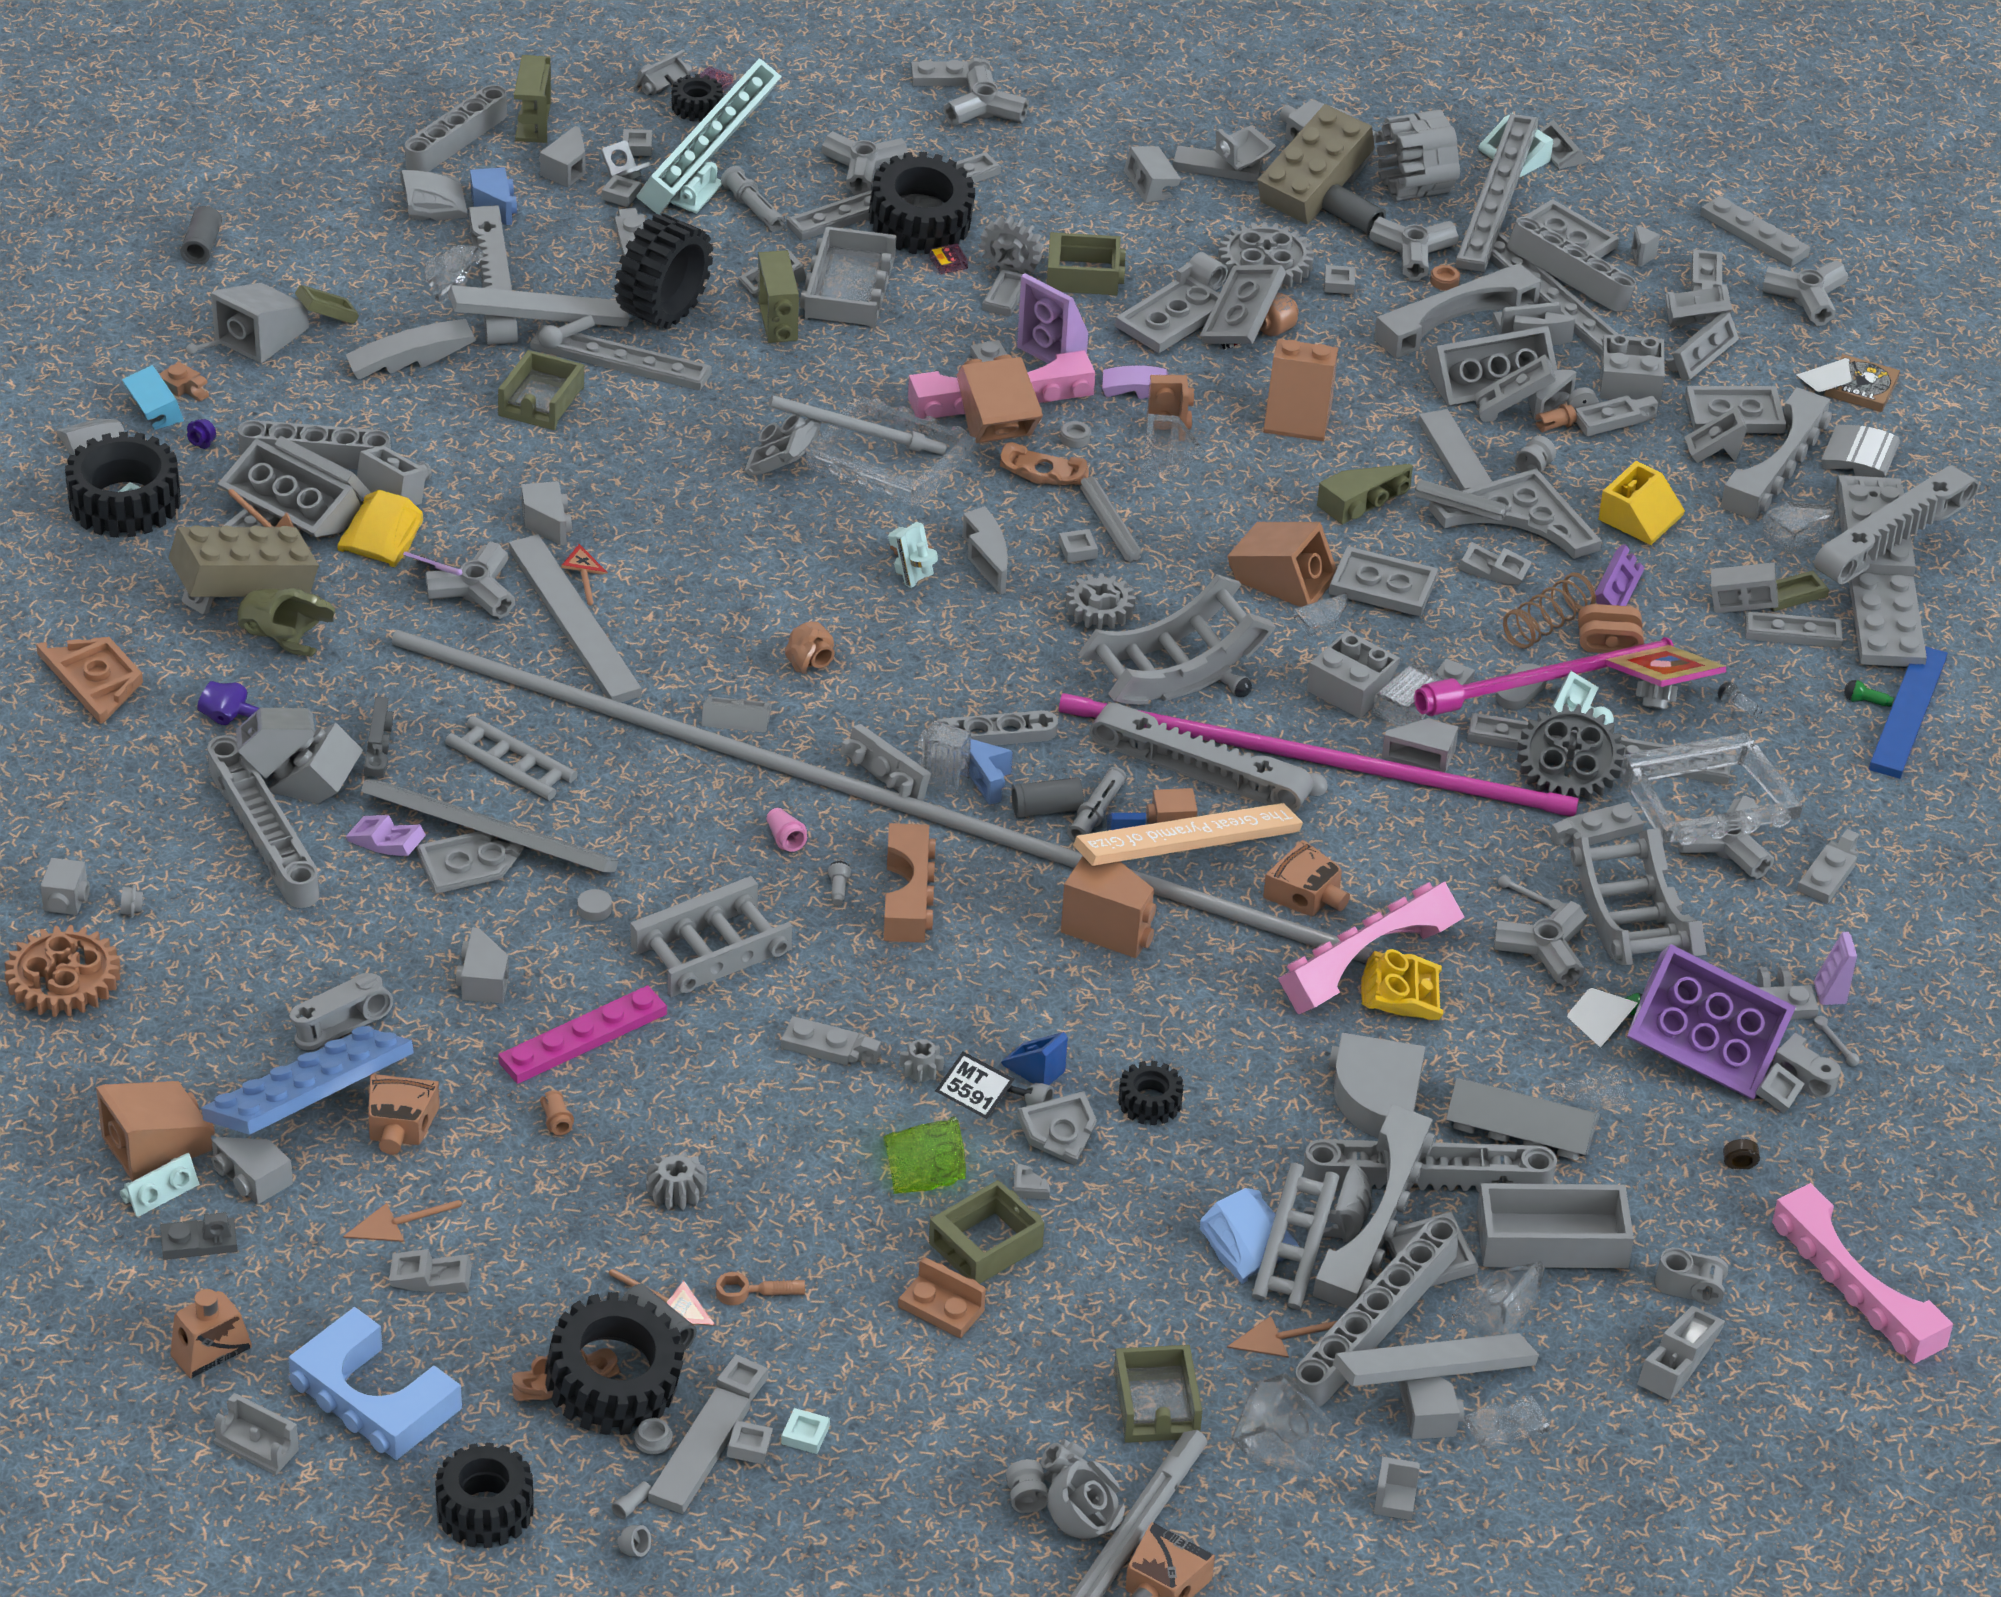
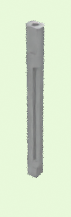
(1141, 1515)

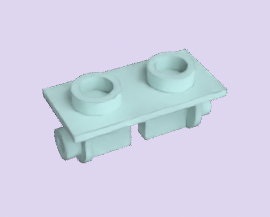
(698, 189)
(160, 1185)

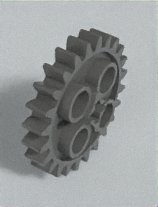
(1601, 758)

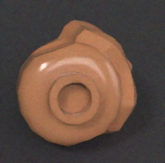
(810, 646)

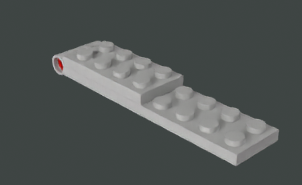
(1885, 593)

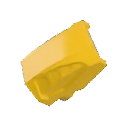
(382, 527)
(1402, 985)

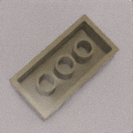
(1314, 161)
(241, 559)

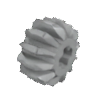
(676, 1180)

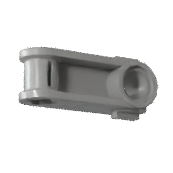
(340, 1010)

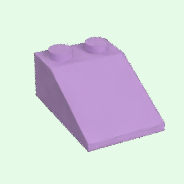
(1048, 321)

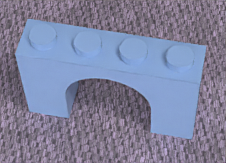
(389, 1421)

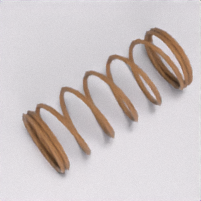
(1529, 621)

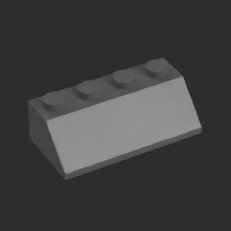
(1473, 364)
(285, 484)
(1523, 1117)

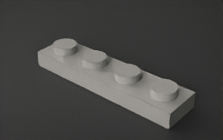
(1755, 231)

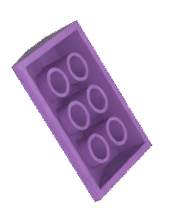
(1710, 1021)

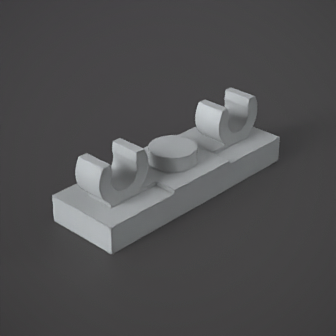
(1703, 347)
(886, 763)

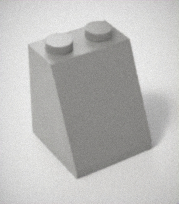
(257, 319)

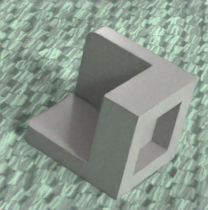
(1397, 1488)

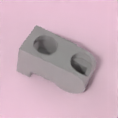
(1817, 1072)

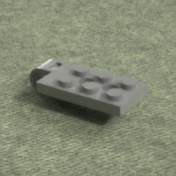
(1158, 318)

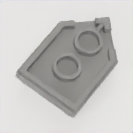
(466, 860)

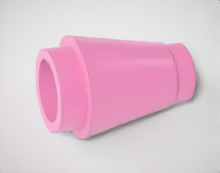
(786, 830)

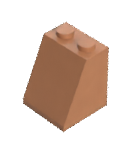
(1301, 389)
(998, 399)
(1285, 561)
(1108, 907)
(151, 1124)

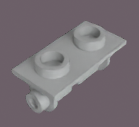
(653, 77)

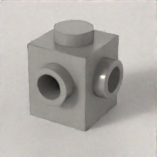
(64, 886)

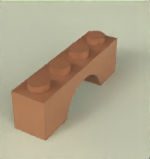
(906, 908)

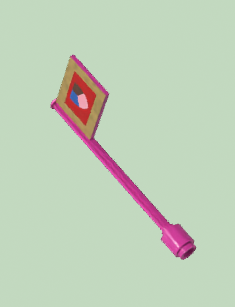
(1652, 662)

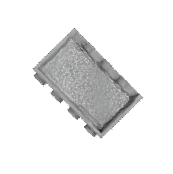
(849, 276)

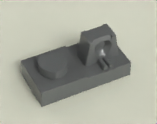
(199, 1238)

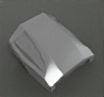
(433, 195)
(782, 444)

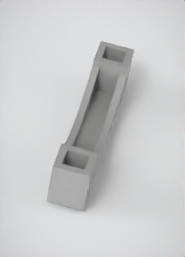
(1404, 328)
(1752, 489)
(1347, 1270)

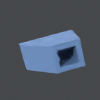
(493, 188)

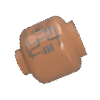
(1281, 316)

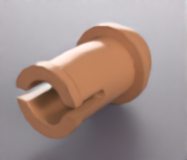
(1556, 418)
(558, 1119)

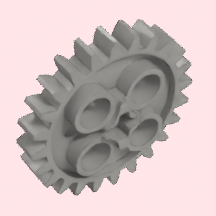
(1268, 247)

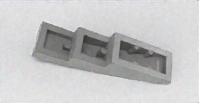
(418, 344)

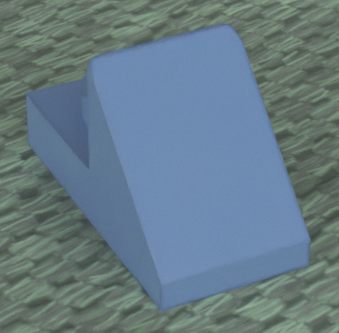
(988, 769)

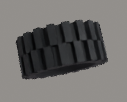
(915, 225)
(663, 270)
(121, 461)
(604, 1399)

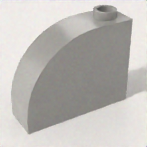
(1373, 1077)

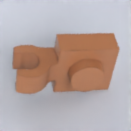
(183, 379)

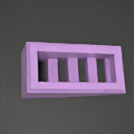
(1837, 972)

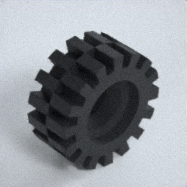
(695, 96)
(1152, 1078)

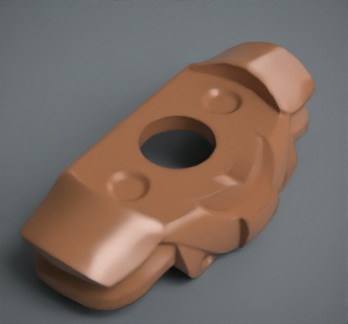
(1023, 462)
(531, 1384)

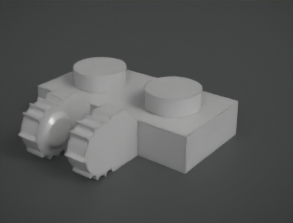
(1799, 996)

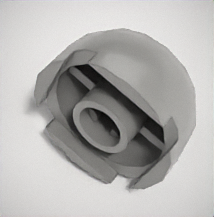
(1085, 1500)

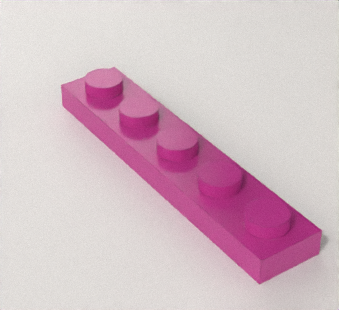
(582, 1034)

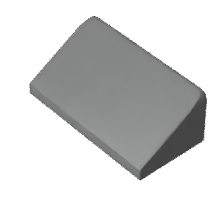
(1564, 150)
(736, 714)

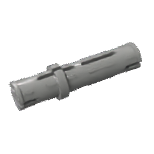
(1111, 784)

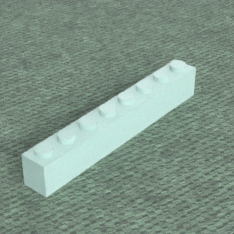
(708, 136)

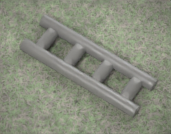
(508, 743)
(1305, 1256)

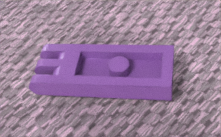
(1619, 578)

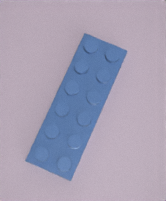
(306, 1080)

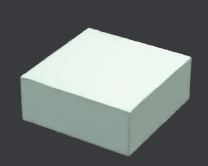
(805, 1431)

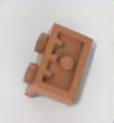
(1170, 397)
(944, 1298)

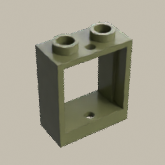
(1085, 249)
(778, 296)
(963, 1254)

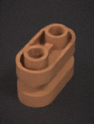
(1609, 628)

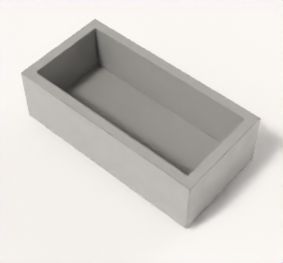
(1554, 1225)

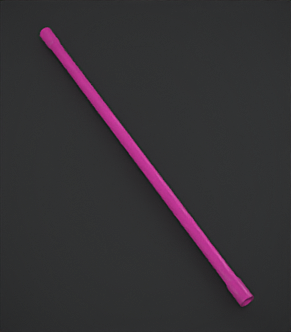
(1549, 801)

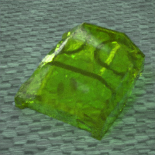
(926, 1156)

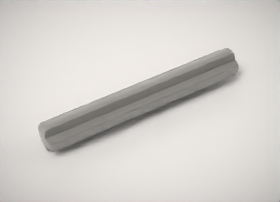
(1110, 519)

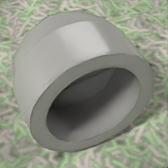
(635, 1535)

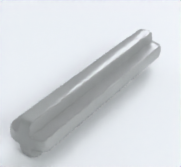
(1460, 500)

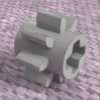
(1656, 696)
(921, 1060)
(1060, 1456)

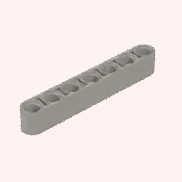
(1380, 1306)

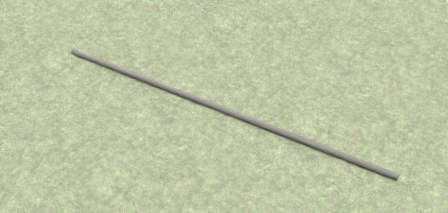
(852, 786)

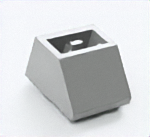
(1632, 367)
(1351, 673)
(274, 736)
(319, 768)

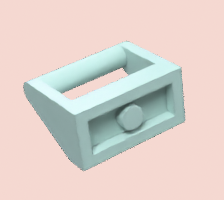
(1538, 154)

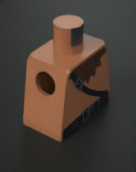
(207, 1333)
(1168, 1566)

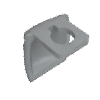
(1243, 147)
(1352, 1206)

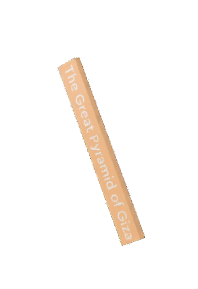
(1187, 834)

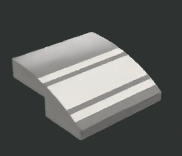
(1860, 448)

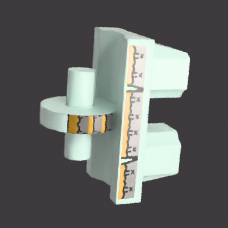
(914, 557)

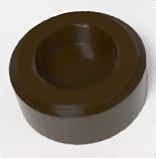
(1741, 1154)

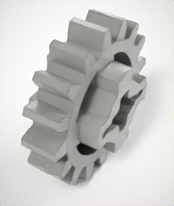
(1011, 245)
(1100, 601)

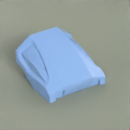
(1240, 1231)

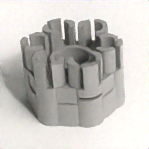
(1425, 155)

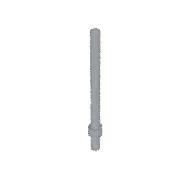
(912, 440)

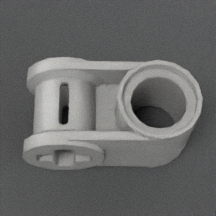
(1688, 1274)

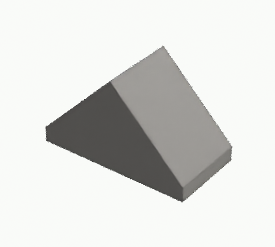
(1554, 394)

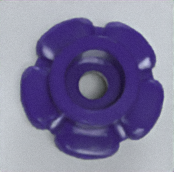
(201, 433)

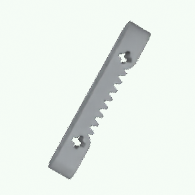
(494, 271)
(1927, 502)
(1122, 727)
(265, 822)
(1444, 1165)

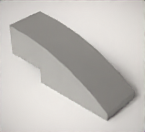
(986, 546)
(1680, 1352)

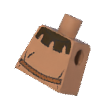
(1305, 881)
(401, 1110)

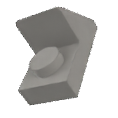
(1723, 432)

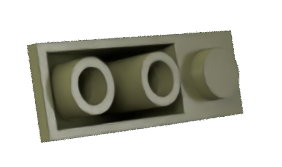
(1360, 490)

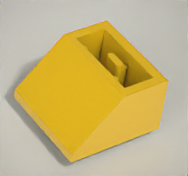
(1640, 503)

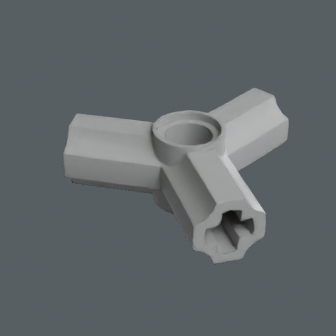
(985, 101)
(861, 157)
(1414, 243)
(1808, 288)
(476, 582)
(1736, 845)
(1547, 941)

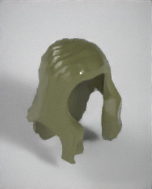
(284, 616)

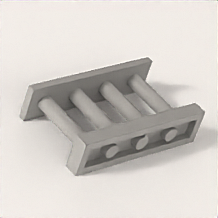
(705, 911)

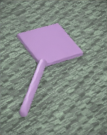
(439, 566)

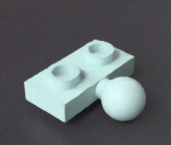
(1580, 691)

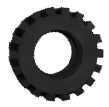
(484, 1518)

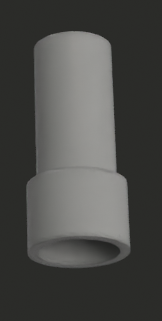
(626, 1504)

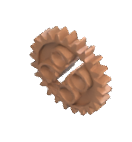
(68, 981)

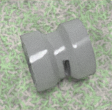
(1537, 454)
(1027, 1486)

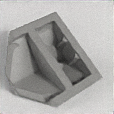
(80, 433)

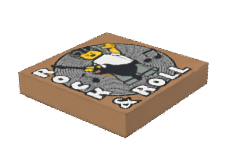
(1869, 385)

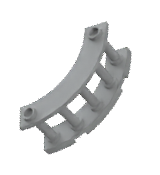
(1188, 675)
(1620, 943)

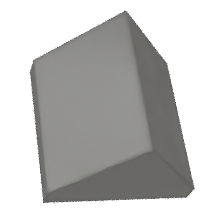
(1644, 245)

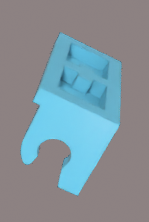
(153, 397)

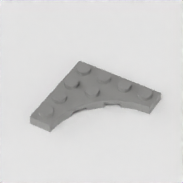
(1530, 506)

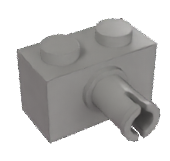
(389, 471)

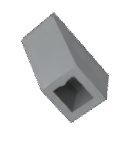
(564, 158)
(545, 511)
(484, 970)
(253, 1166)

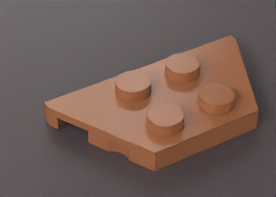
(94, 672)

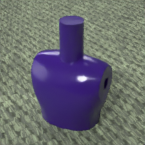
(224, 702)

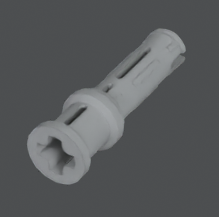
(747, 192)

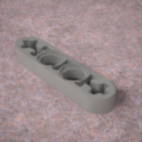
(995, 723)

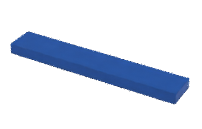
(1907, 714)

